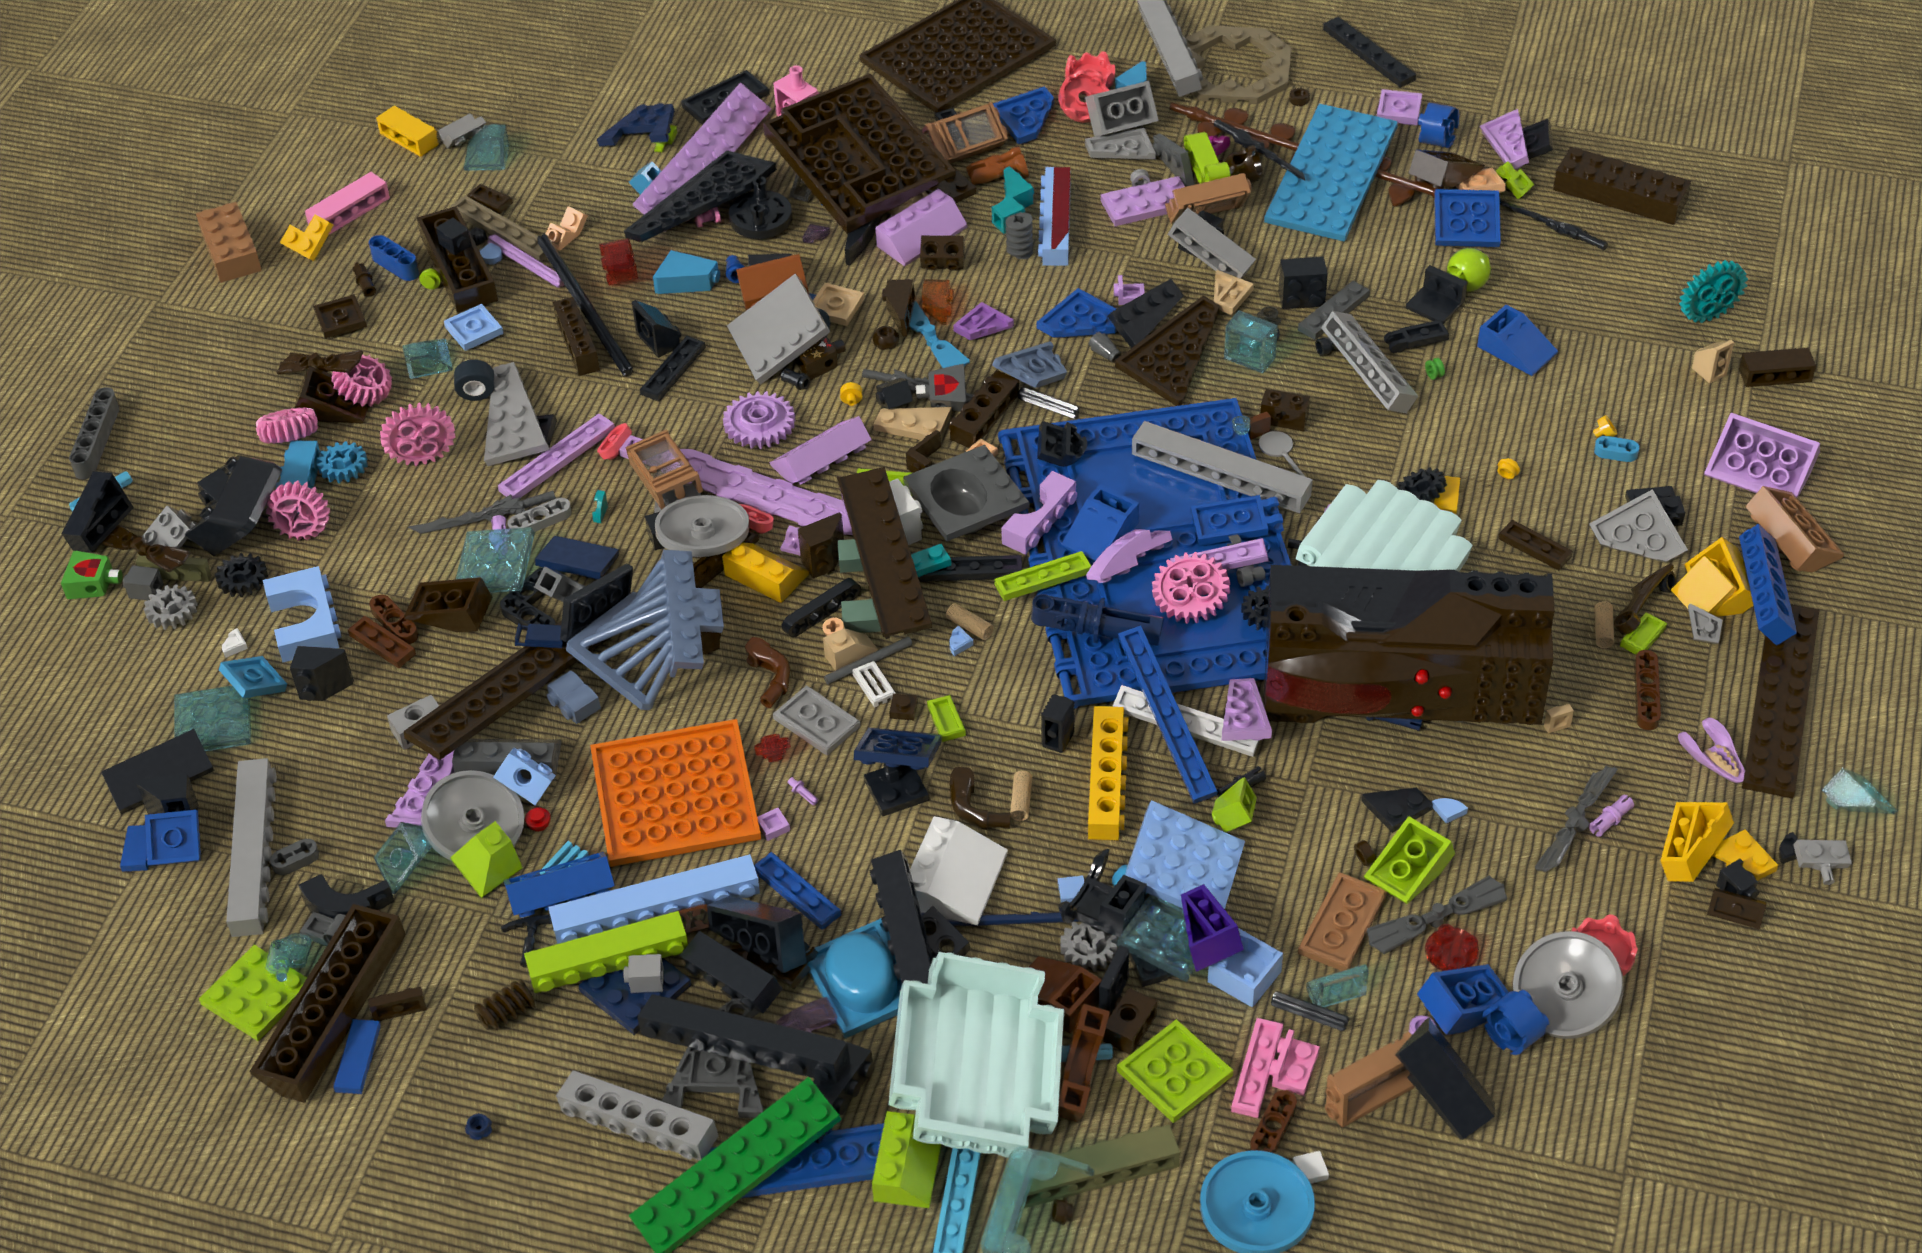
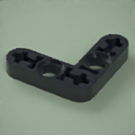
(524, 604)

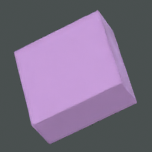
(773, 824)

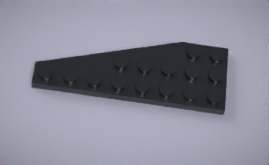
(712, 186)

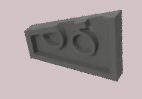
(1174, 158)

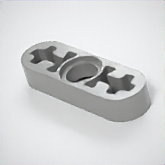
(552, 506)

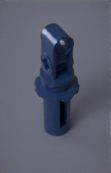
(1092, 618)

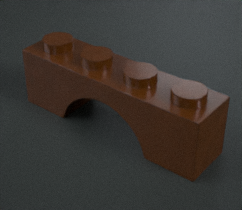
(1080, 1062)

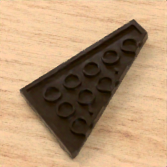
(1172, 353)

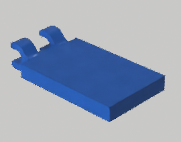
(1236, 516)

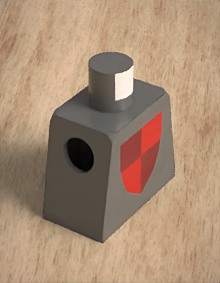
(945, 388)

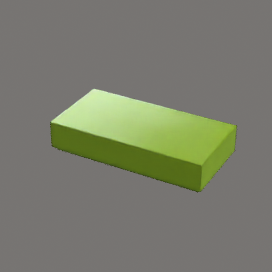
(1644, 634)
(946, 718)

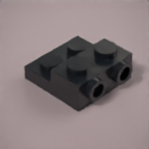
(1671, 503)

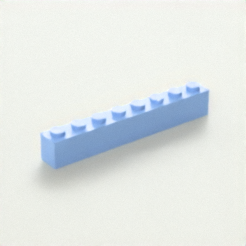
(654, 897)

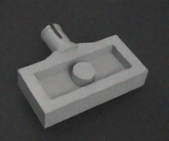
(1823, 856)

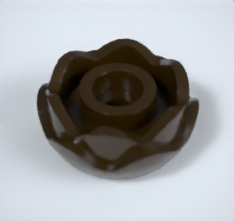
(885, 338)

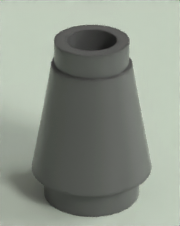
(1103, 346)

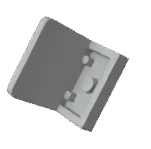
(169, 528)

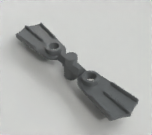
(1564, 837)
(1399, 931)

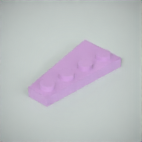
(1507, 138)
(1245, 712)
(410, 805)

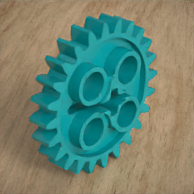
(1713, 291)

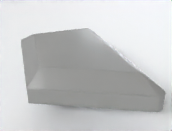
(1704, 625)

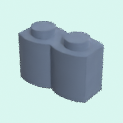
(573, 697)

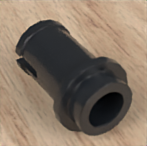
(799, 380)

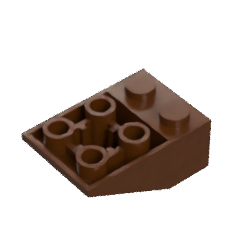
(1066, 988)

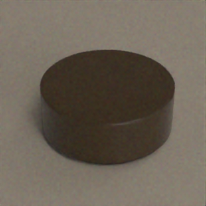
(1299, 96)
(1364, 853)

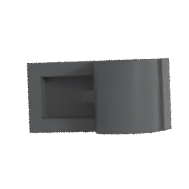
(321, 928)

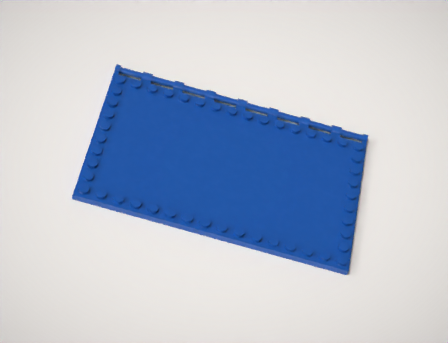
(1189, 653)

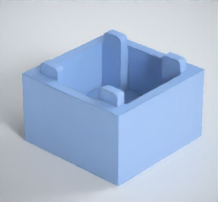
(1247, 972)

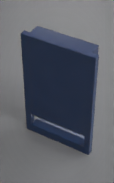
(540, 636)

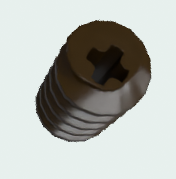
(504, 1005)

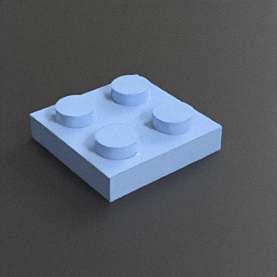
(473, 327)

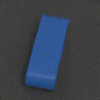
(394, 258)

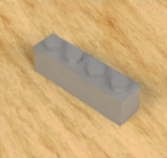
(1210, 245)

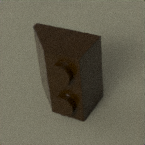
(820, 544)

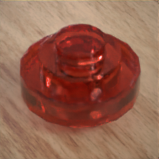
(772, 747)

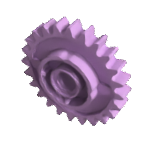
(759, 419)

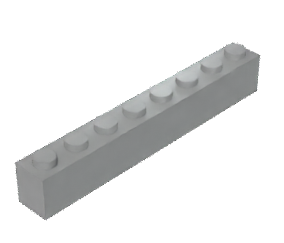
(1171, 46)
(1221, 466)
(251, 848)

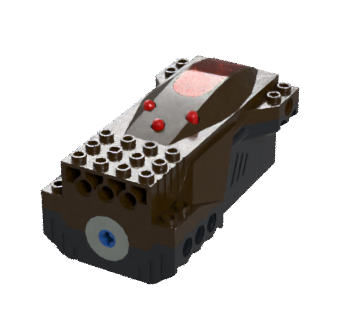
(1407, 644)

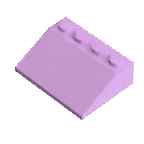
(1762, 455)

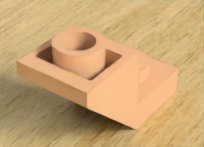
(569, 228)

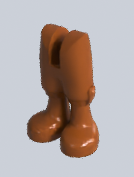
(993, 166)

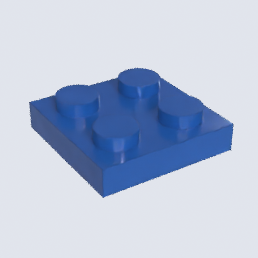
(172, 838)

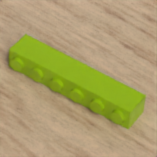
(604, 951)

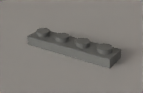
(1343, 302)

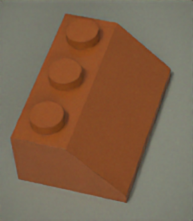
(761, 279)

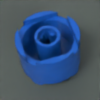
(1438, 125)
(1515, 1022)

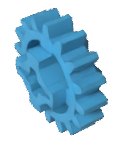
(342, 462)

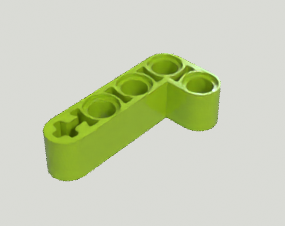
(1204, 158)

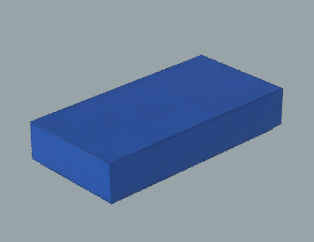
(135, 850)

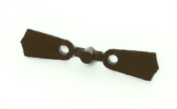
(338, 363)
(162, 556)

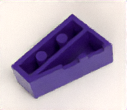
(1209, 928)

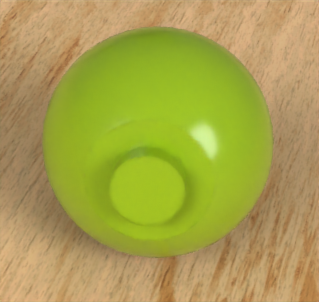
(1470, 266)

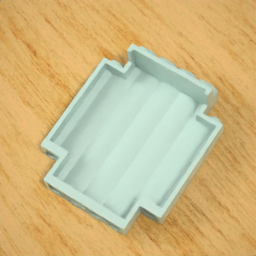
(1384, 532)
(977, 1055)

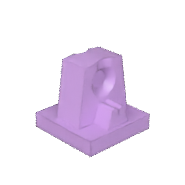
(791, 541)

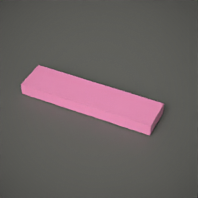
(1256, 1068)

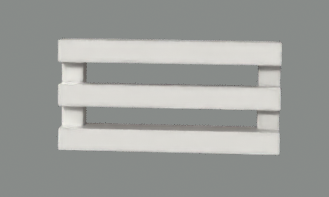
(881, 697)

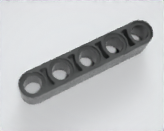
(94, 433)

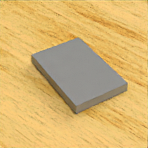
(816, 720)

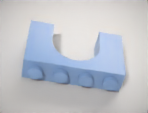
(307, 589)

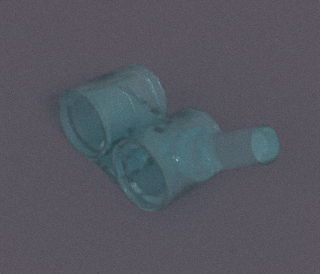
(288, 953)

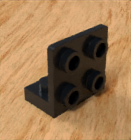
(1439, 295)

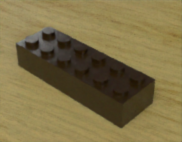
(1622, 185)
(462, 274)

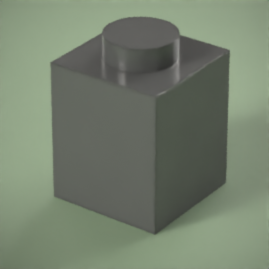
(142, 582)

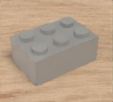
(1121, 108)

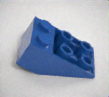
(1516, 341)
(1101, 522)

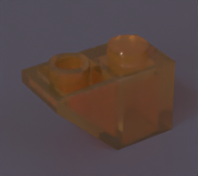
(936, 299)

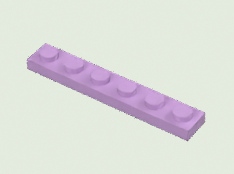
(557, 457)

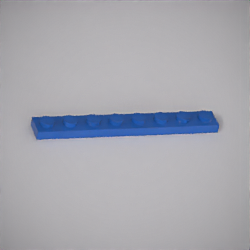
(1167, 715)

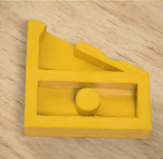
(1747, 849)

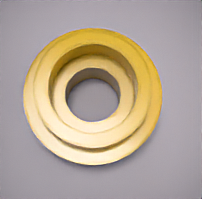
(1508, 468)

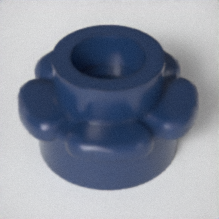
(475, 1122)

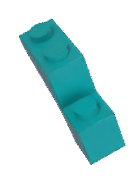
(1017, 197)

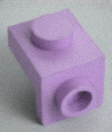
(1127, 292)

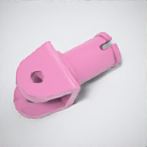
(710, 215)

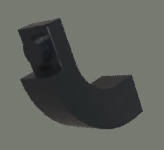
(324, 900)

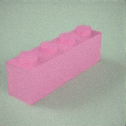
(351, 201)

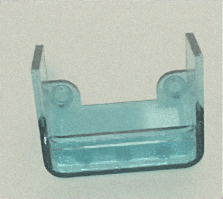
(1012, 1194)

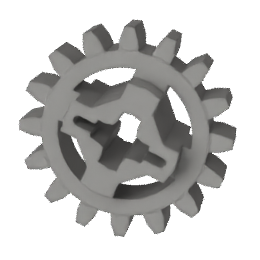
(170, 607)
(1088, 946)

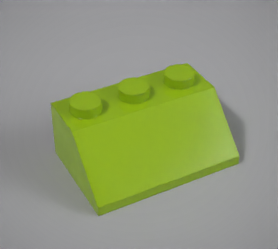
(903, 1165)

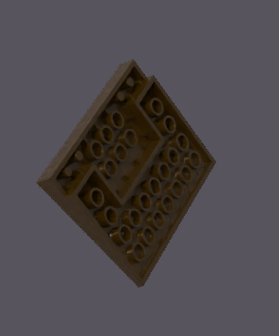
(857, 151)

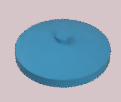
(1257, 1202)

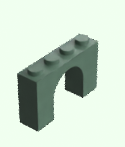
(856, 614)

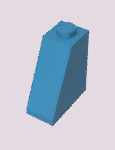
(685, 274)

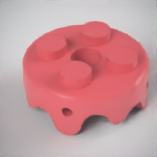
(1092, 64)
(1080, 83)
(1611, 934)

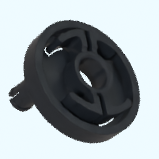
(760, 212)

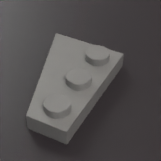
(1123, 145)

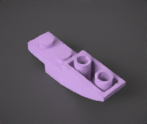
(1124, 552)

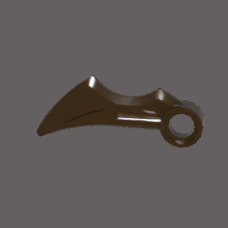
(1628, 618)

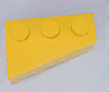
(1694, 837)

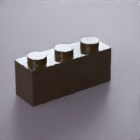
(1777, 367)

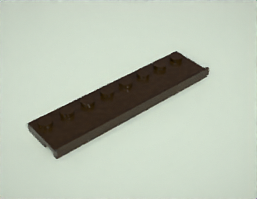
(884, 553)

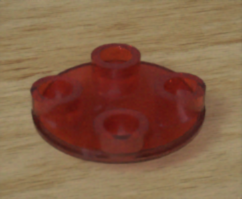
(1451, 948)

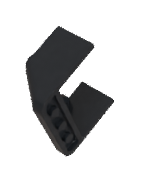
(238, 504)

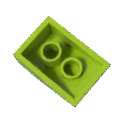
(1410, 861)

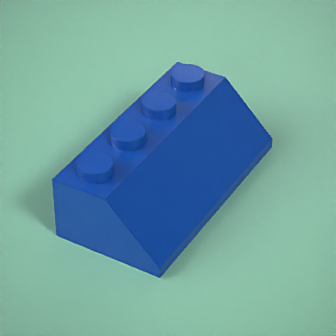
(559, 884)

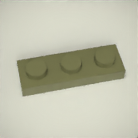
(192, 570)

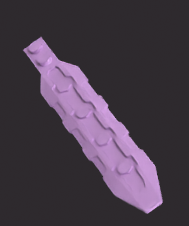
(759, 491)

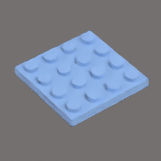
(1181, 854)

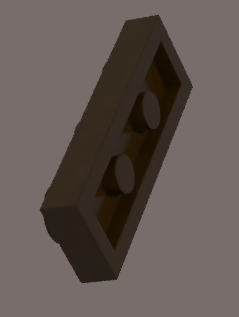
(1535, 545)

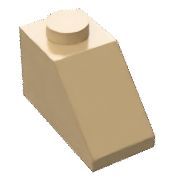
(1713, 360)
(846, 647)

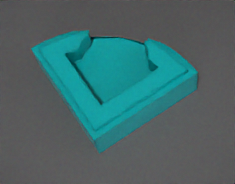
(602, 506)

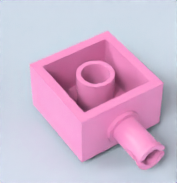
(792, 89)

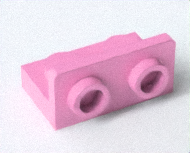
(1294, 1064)

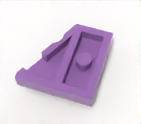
(982, 322)

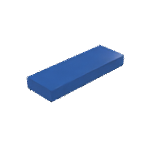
(357, 1056)

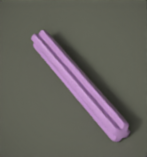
(527, 261)

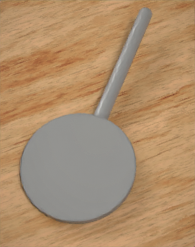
(1277, 445)

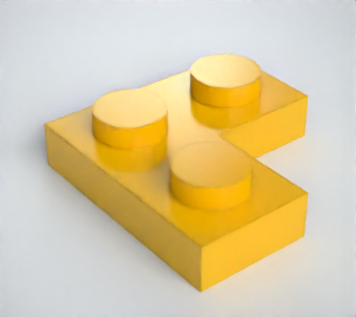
(310, 241)

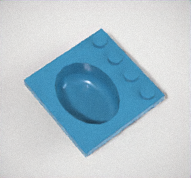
(858, 978)

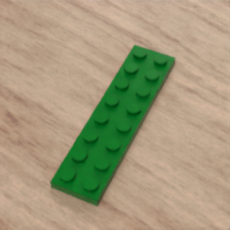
(735, 1167)

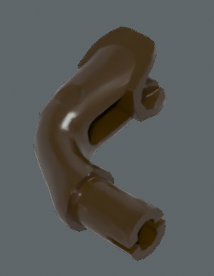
(961, 787)

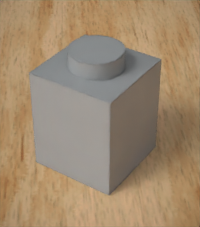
(644, 973)

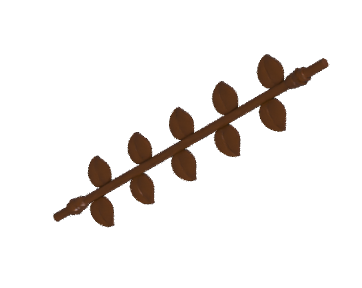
(1282, 133)

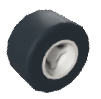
(474, 380)

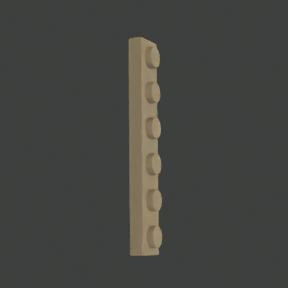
(496, 224)

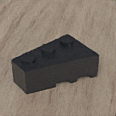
(96, 512)

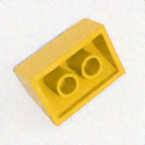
(1731, 564)
(763, 571)

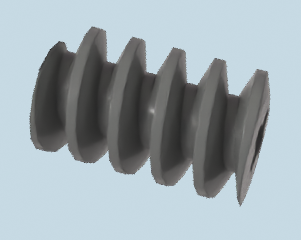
(1019, 235)

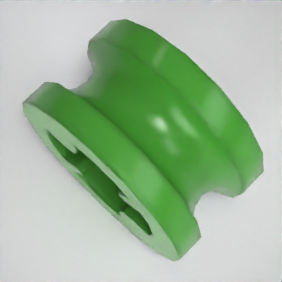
(1434, 368)

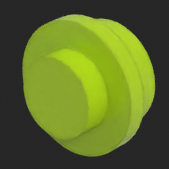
(430, 278)

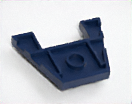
(642, 120)

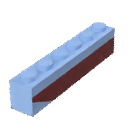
(1056, 212)

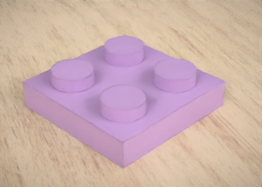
(1400, 106)

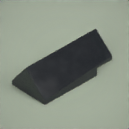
(1445, 1080)

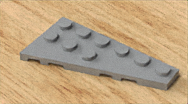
(512, 422)

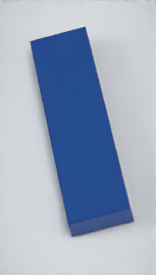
(797, 891)

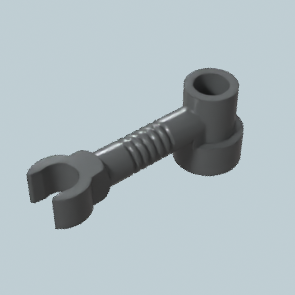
(1249, 573)

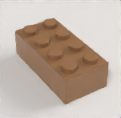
(228, 242)

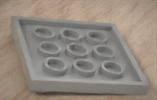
(778, 329)

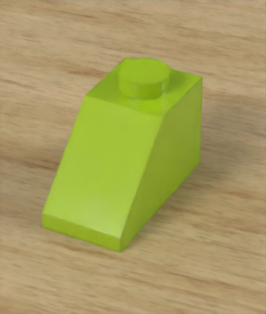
(1235, 806)

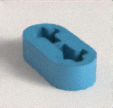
(1616, 448)

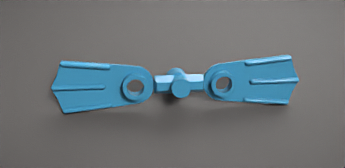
(944, 352)

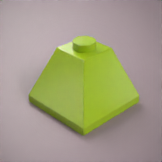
(487, 859)

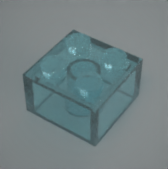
(1250, 341)

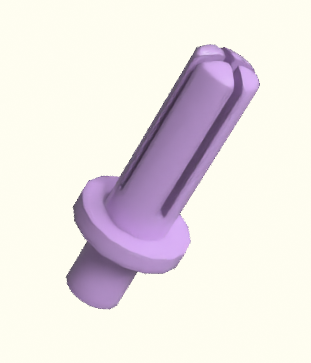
(798, 787)

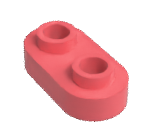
(616, 438)
(758, 520)

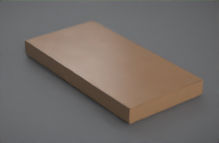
(1342, 922)

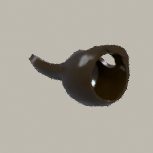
(1245, 162)

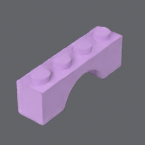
(1025, 530)

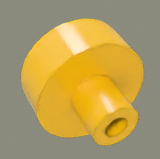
(851, 393)
(1605, 427)

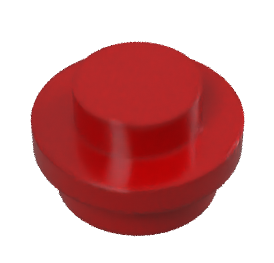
(537, 819)

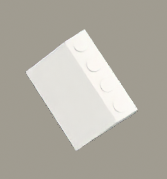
(956, 870)

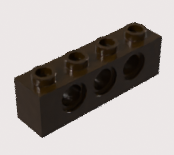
(576, 336)
(984, 409)

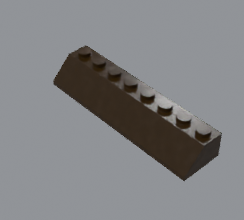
(328, 1002)

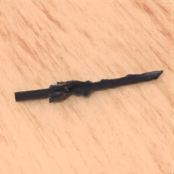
(1243, 137)
(1560, 227)

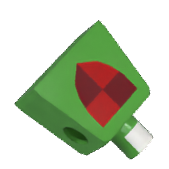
(89, 576)

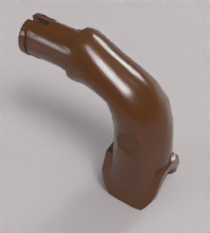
(769, 658)

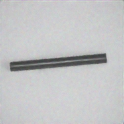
(876, 656)

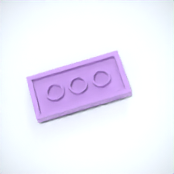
(1140, 201)

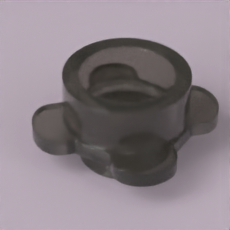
(1269, 314)

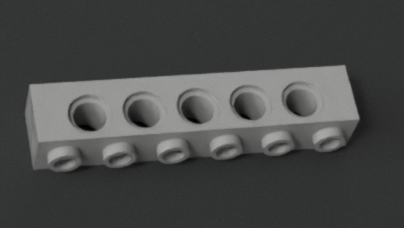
(1369, 362)
(637, 1116)

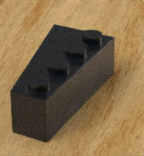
(761, 929)

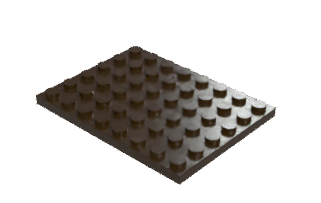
(957, 52)

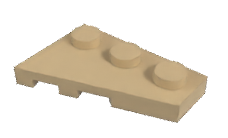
(912, 422)

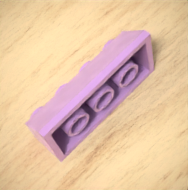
(929, 216)
(822, 450)

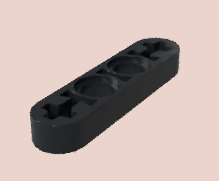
(821, 607)

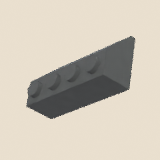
(489, 754)

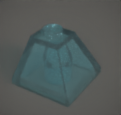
(488, 149)
(427, 358)
(1856, 794)
(402, 854)

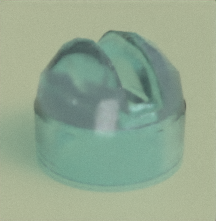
(1241, 425)

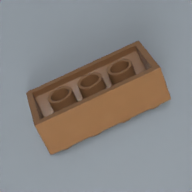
(1794, 529)

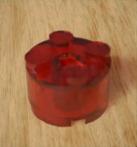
(618, 261)

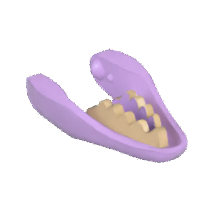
(1719, 758)

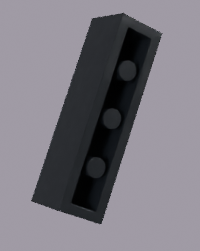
(731, 973)
(849, 1085)

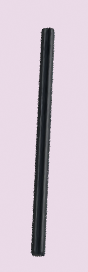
(585, 305)

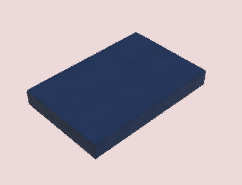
(577, 557)

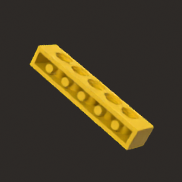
(1106, 776)

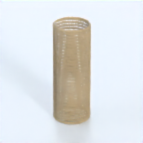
(969, 622)
(1606, 623)
(1015, 795)

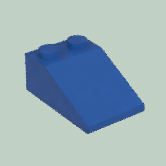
(1461, 996)

